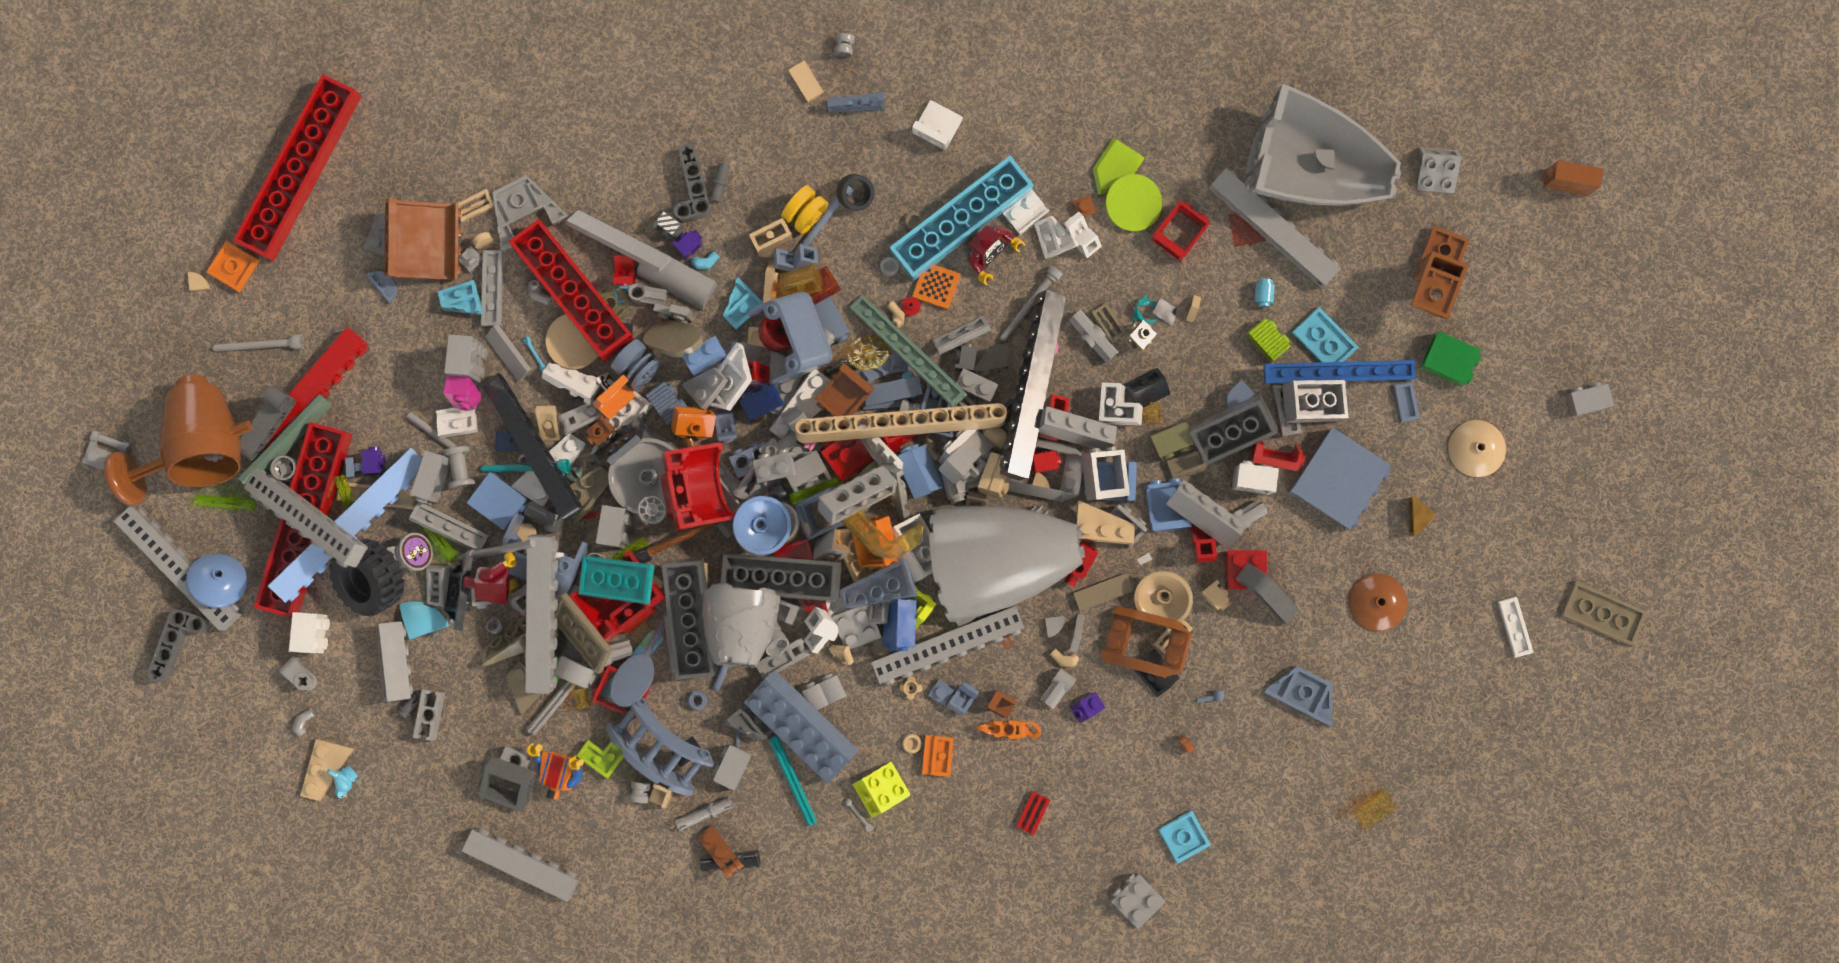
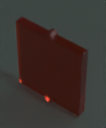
(1243, 232)

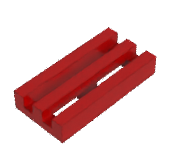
(1026, 827)

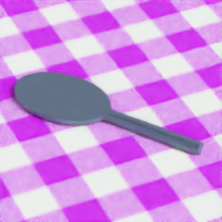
(635, 673)

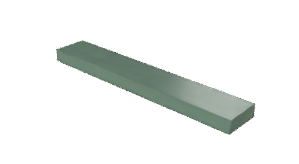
(289, 436)

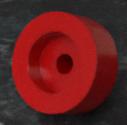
(914, 309)

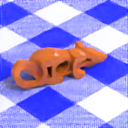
(1012, 729)

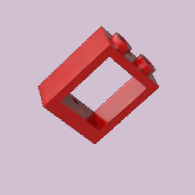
(1168, 245)
(598, 691)

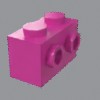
(462, 392)

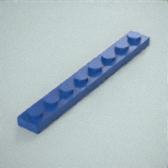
(1339, 371)

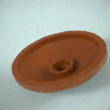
(1365, 606)

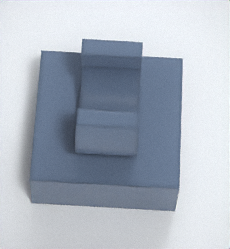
(351, 468)

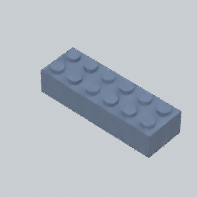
(801, 726)

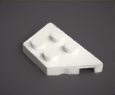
(738, 375)

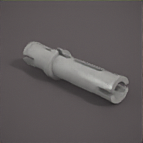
(700, 815)

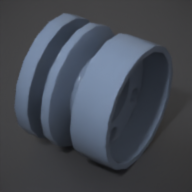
(633, 361)

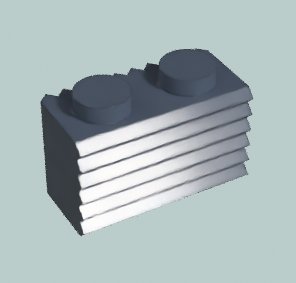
(664, 400)

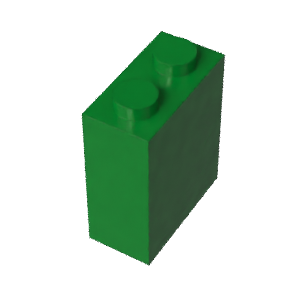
(1451, 359)

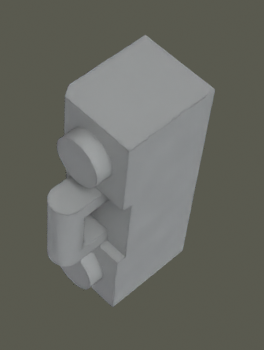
(960, 463)

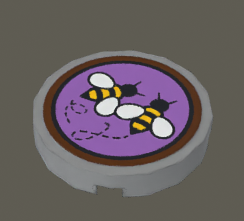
(414, 552)

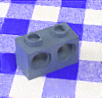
(748, 454)

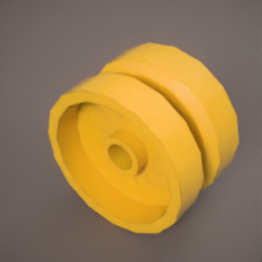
(804, 209)

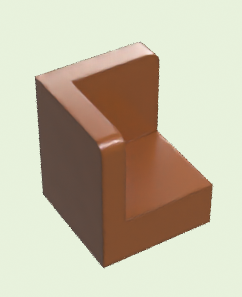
(1001, 704)

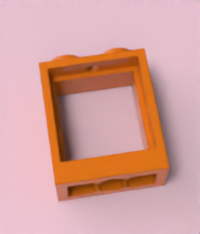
(864, 556)

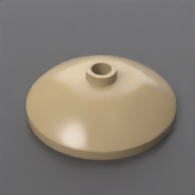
(1465, 453)
(1150, 599)

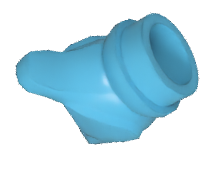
(343, 780)

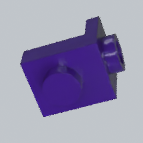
(1087, 707)

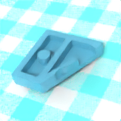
(461, 298)

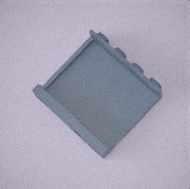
(1340, 478)

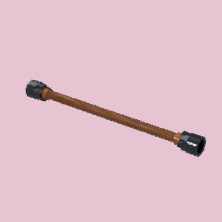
(645, 554)

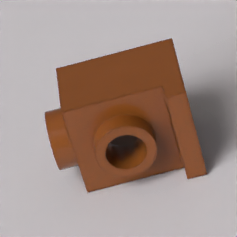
(607, 431)

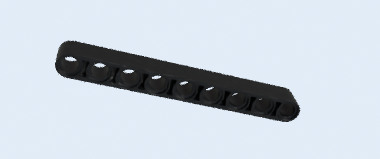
(532, 447)

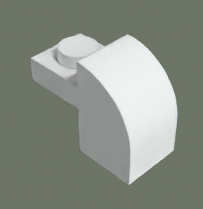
(1086, 238)
(821, 628)

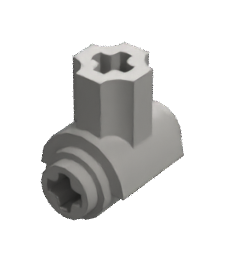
(957, 492)

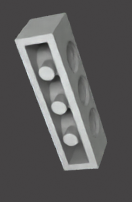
(857, 495)

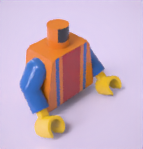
(556, 770)

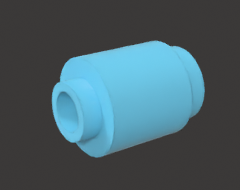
(1264, 292)

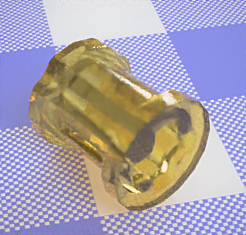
(580, 698)

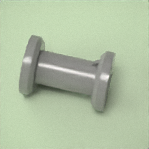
(458, 467)

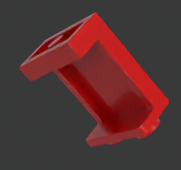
(1277, 458)

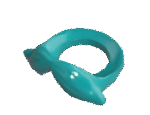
(1136, 313)

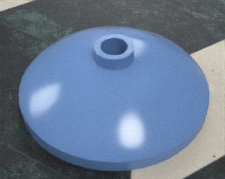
(771, 534)
(213, 590)

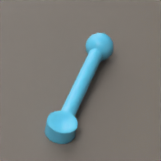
(527, 340)

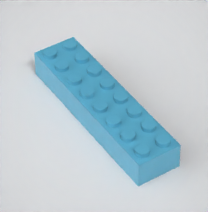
(961, 218)

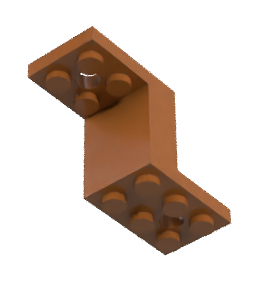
(1440, 272)

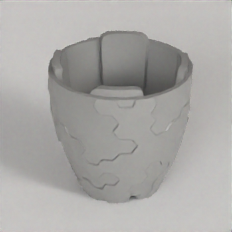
(738, 623)

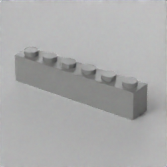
(521, 864)

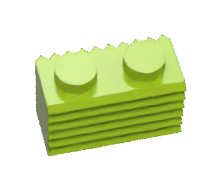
(1268, 339)

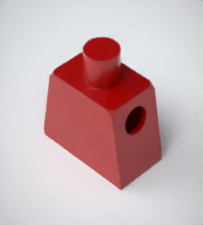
(1090, 555)

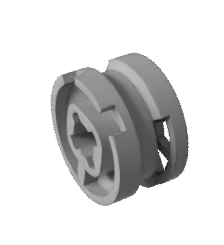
(652, 509)

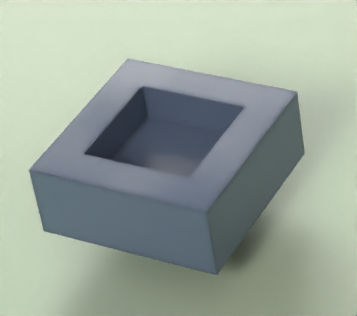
(941, 692)

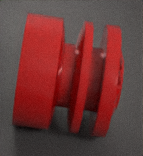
(770, 339)

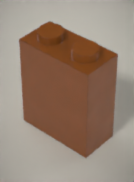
(1572, 177)

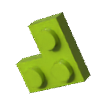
(601, 760)

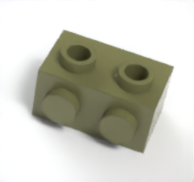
(1171, 441)

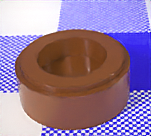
(1184, 742)

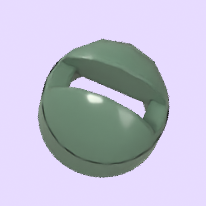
(578, 472)

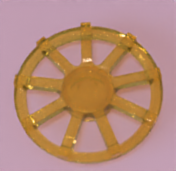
(868, 352)

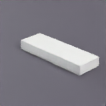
(1515, 627)

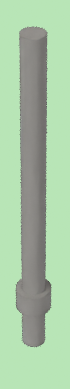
(497, 550)

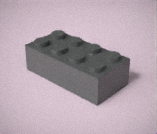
(1233, 429)

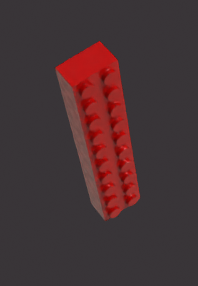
(297, 167)
(314, 480)

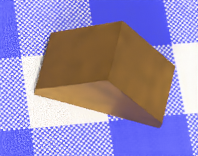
(1419, 515)

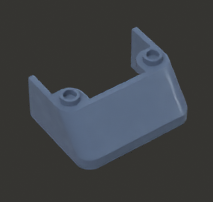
(803, 331)
(567, 567)

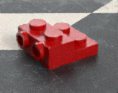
(845, 456)

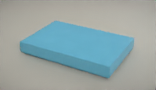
(1324, 338)

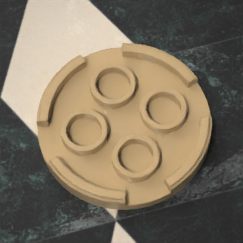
(568, 346)

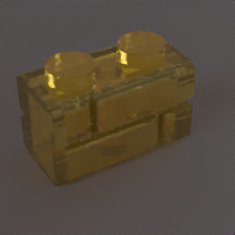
(801, 280)

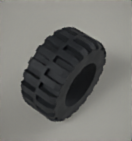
(372, 584)

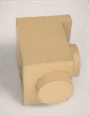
(1216, 596)

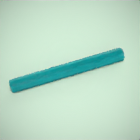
(792, 780)

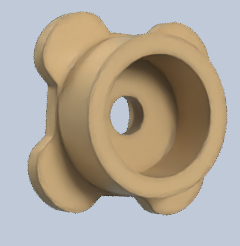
(910, 682)

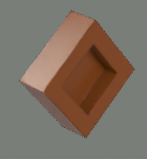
(1084, 206)

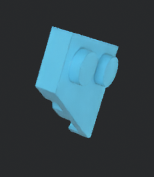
(740, 302)

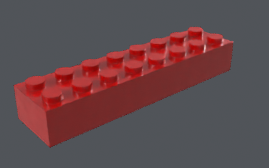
(571, 290)

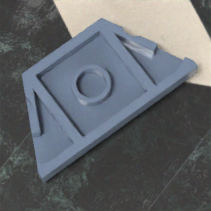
(1305, 693)

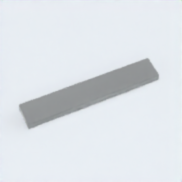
(619, 241)

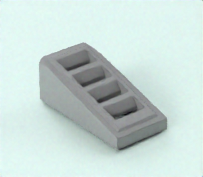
(443, 577)

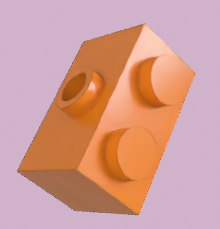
(693, 422)

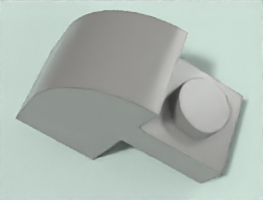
(576, 673)

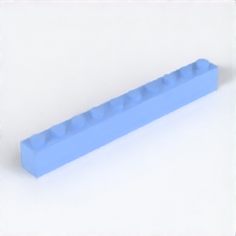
(353, 520)

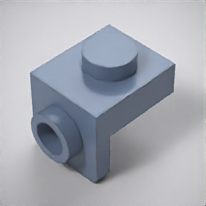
(725, 426)
(963, 698)

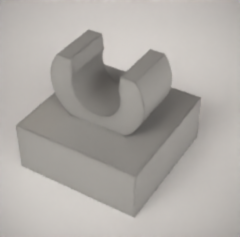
(470, 259)

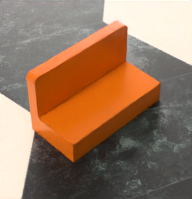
(614, 398)

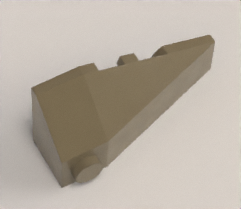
(508, 644)

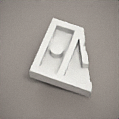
(1053, 237)

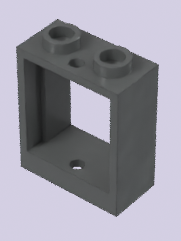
(509, 772)

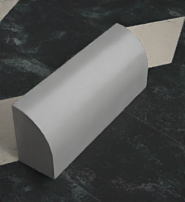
(681, 282)

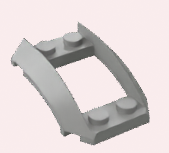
(1071, 478)

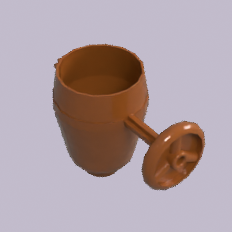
(192, 425)

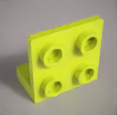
(924, 606)
(881, 789)

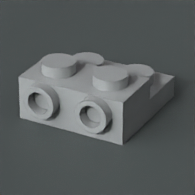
(1137, 900)

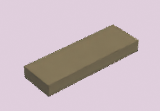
(1103, 591)

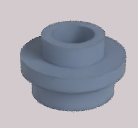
(692, 704)

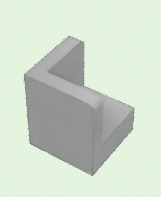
(787, 612)

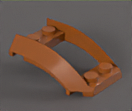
(1119, 636)

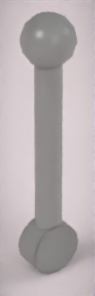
(848, 802)

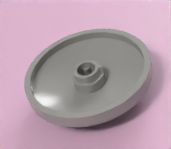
(638, 473)

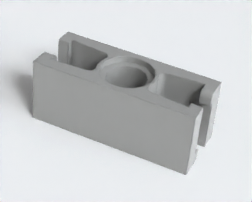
(421, 715)

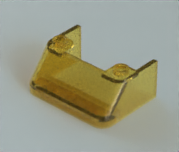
(876, 542)

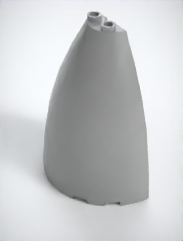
(1285, 162)
(998, 556)

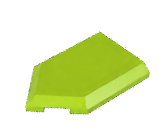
(1115, 163)

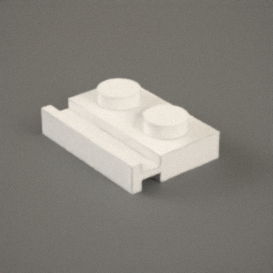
(1025, 212)
(455, 422)

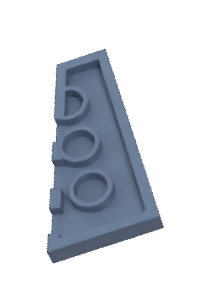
(882, 586)

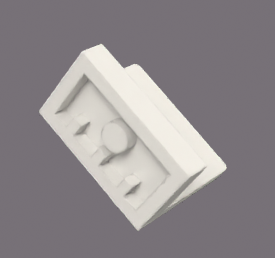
(937, 125)

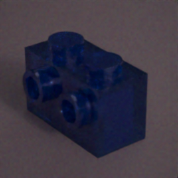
(761, 401)

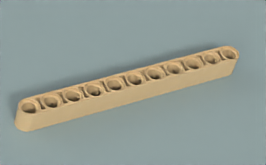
(893, 429)

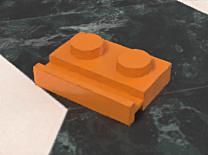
(937, 755)

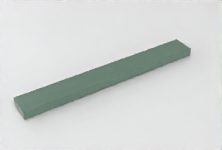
(908, 351)

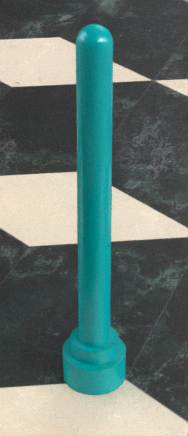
(563, 465)

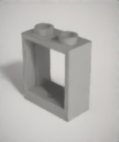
(1091, 474)
(430, 478)

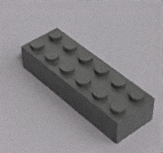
(784, 575)
(684, 591)

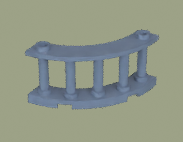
(643, 762)

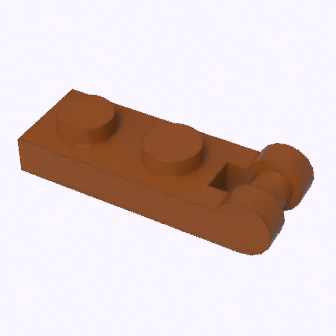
(720, 851)

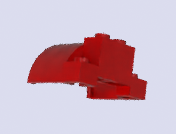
(694, 486)
(617, 616)

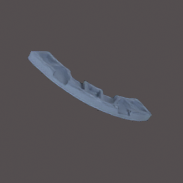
(893, 365)

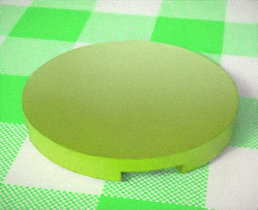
(1133, 202)

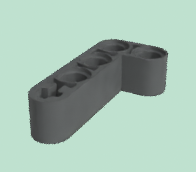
(692, 182)
(267, 422)
(1268, 592)
(173, 647)

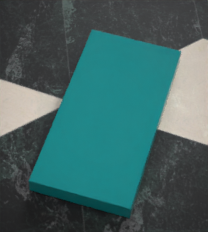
(616, 579)

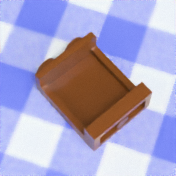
(844, 393)

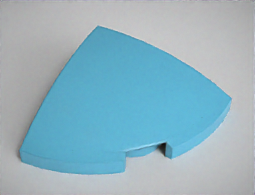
(421, 619)

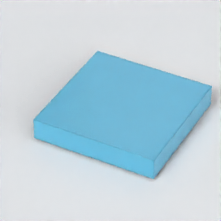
(1184, 837)

